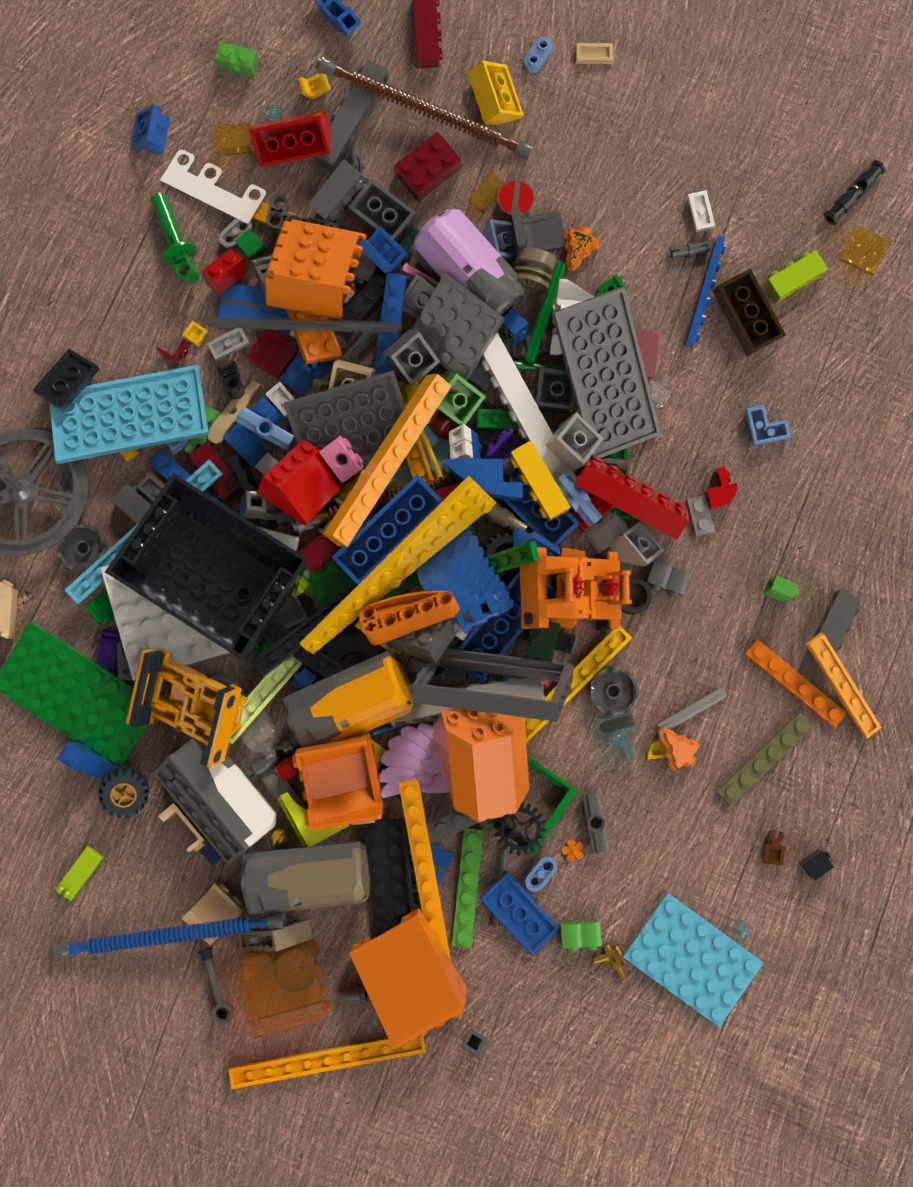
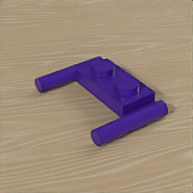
(108, 649)

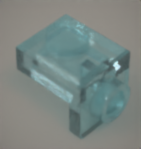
(628, 748)

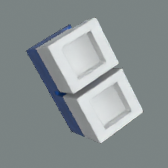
(464, 443)

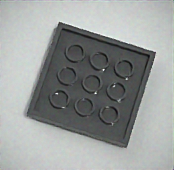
(457, 326)

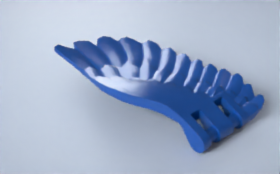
(467, 575)

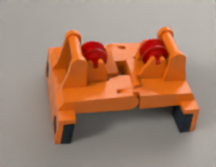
(576, 590)

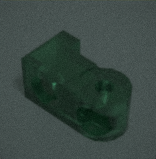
(407, 242)

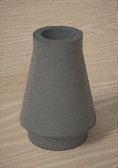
(354, 995)

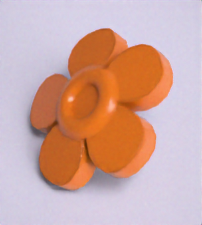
(573, 850)

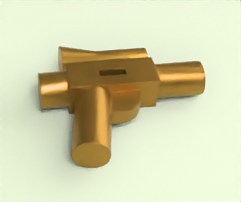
(612, 958)

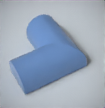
(763, 431)

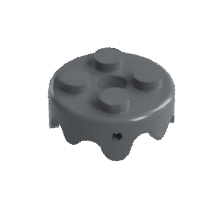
(69, 547)
(623, 681)

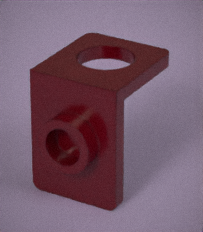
(180, 354)

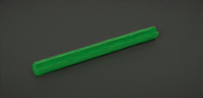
(545, 312)

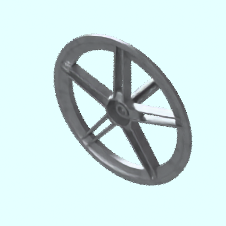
(22, 490)

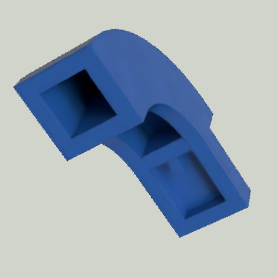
(338, 15)

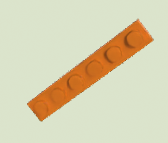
(795, 683)

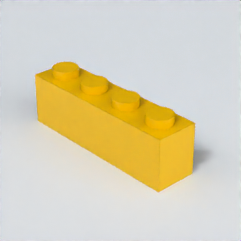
(539, 480)

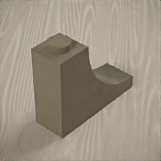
(276, 939)

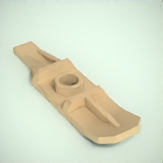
(226, 418)

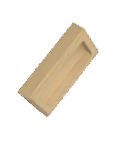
(594, 53)

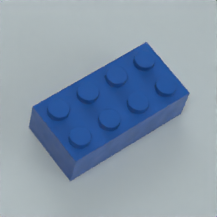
(528, 512)

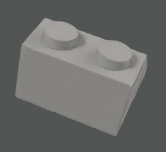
(574, 442)

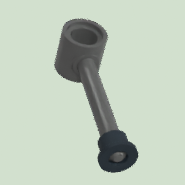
(206, 956)

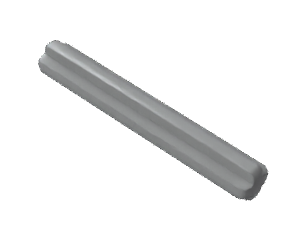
(693, 709)

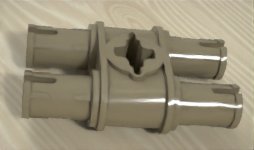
(504, 519)

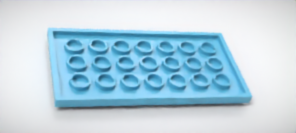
(130, 415)

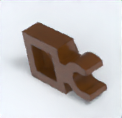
(774, 852)

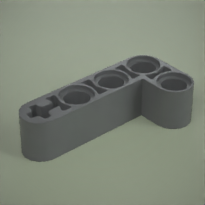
(282, 214)

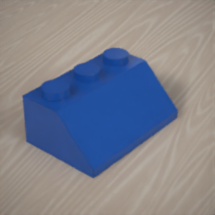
(247, 442)

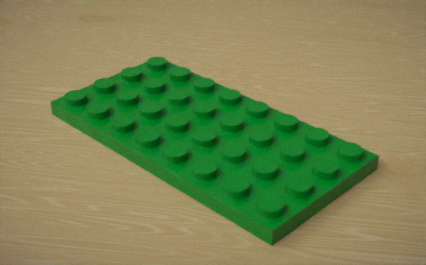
(71, 693)

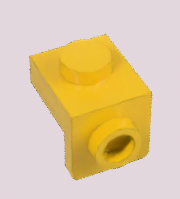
(314, 86)

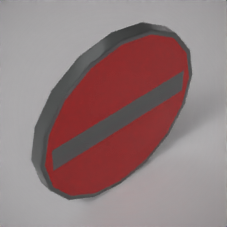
(515, 195)

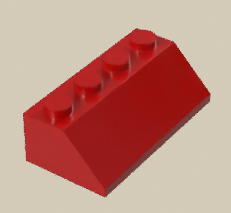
(292, 138)

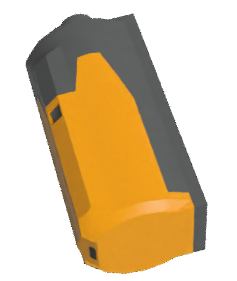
(350, 701)

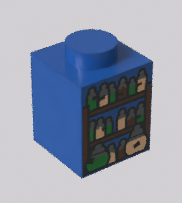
(514, 327)

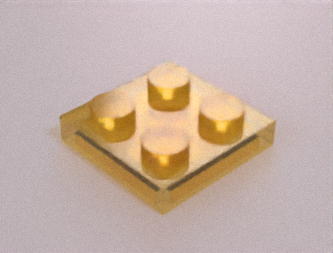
(864, 250)

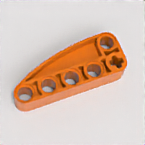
(405, 614)

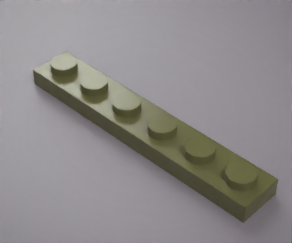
(765, 758)

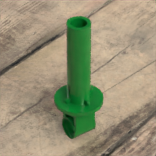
(178, 253)

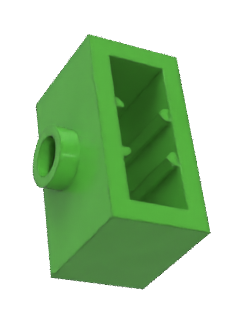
(237, 59)

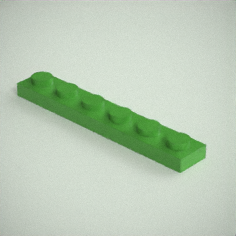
(467, 887)

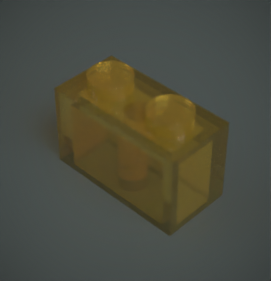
(234, 139)

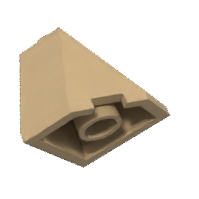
(8, 609)

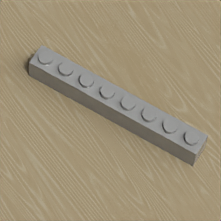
(523, 687)

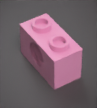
(343, 470)

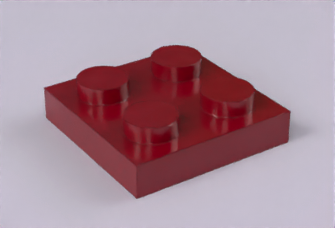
(272, 353)

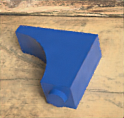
(83, 759)

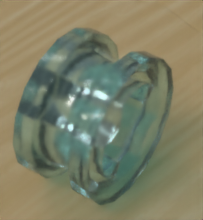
(274, 112)
(743, 929)

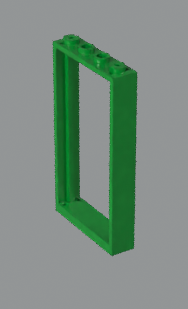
(556, 813)

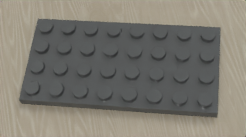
(607, 370)

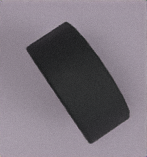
(647, 597)

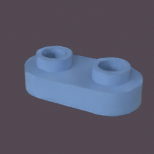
(539, 54)
(541, 874)

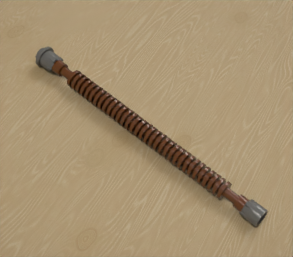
(331, 69)
(434, 484)

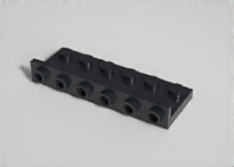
(389, 873)

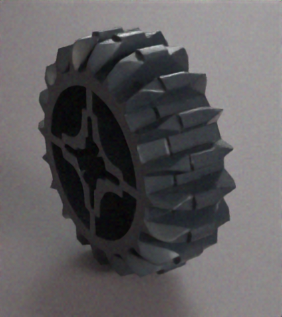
(528, 843)

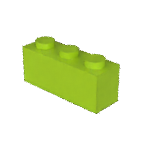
(795, 275)

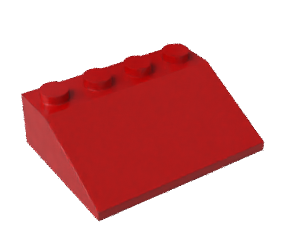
(301, 483)

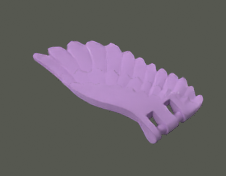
(413, 757)

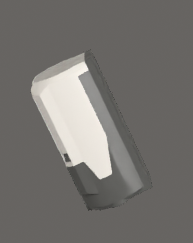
(217, 800)

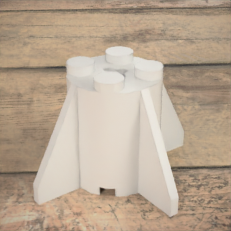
(567, 295)

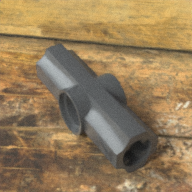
(596, 835)

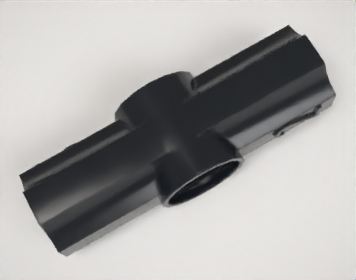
(445, 678)

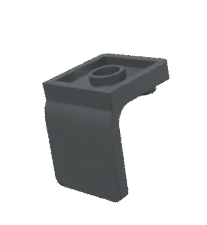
(539, 231)

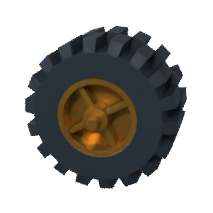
(123, 791)

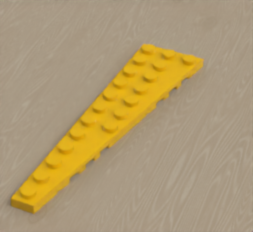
(432, 534)

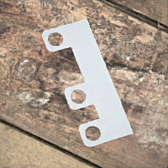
(206, 191)

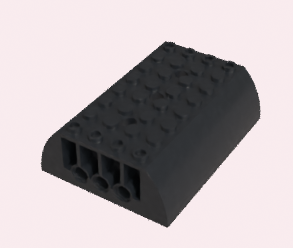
(209, 539)

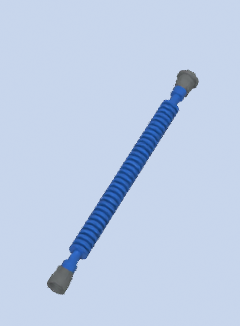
(167, 935)

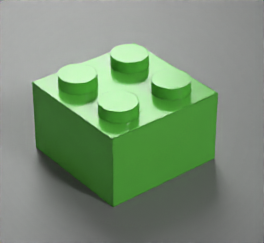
(460, 400)

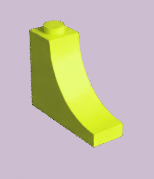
(296, 818)

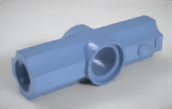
(253, 421)
(578, 499)

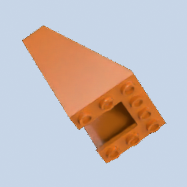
(409, 979)

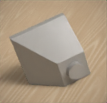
(637, 546)

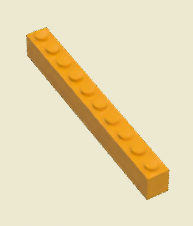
(387, 460)

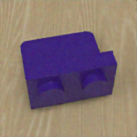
(504, 446)

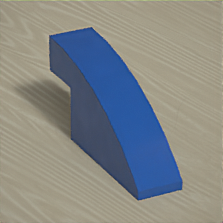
(487, 474)

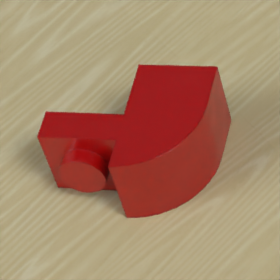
(724, 493)

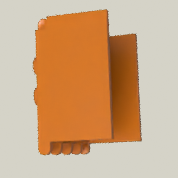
(312, 268)

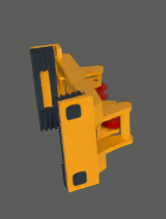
(184, 705)

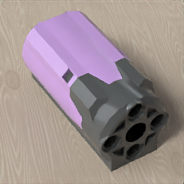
(457, 247)

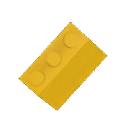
(494, 93)

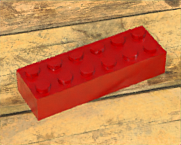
(632, 496)

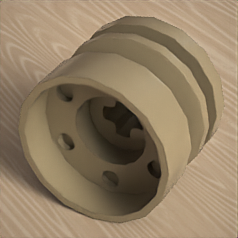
(534, 269)

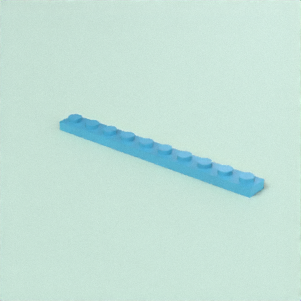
(93, 577)

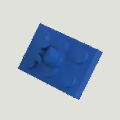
(300, 375)

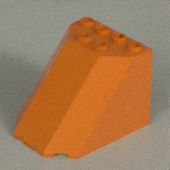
(483, 761)

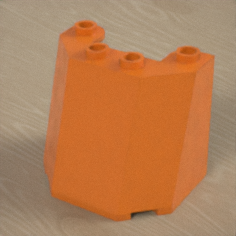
(340, 782)

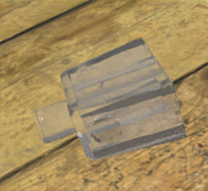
(261, 735)

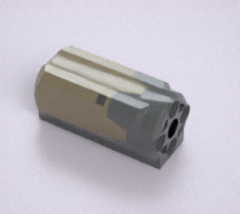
(305, 878)

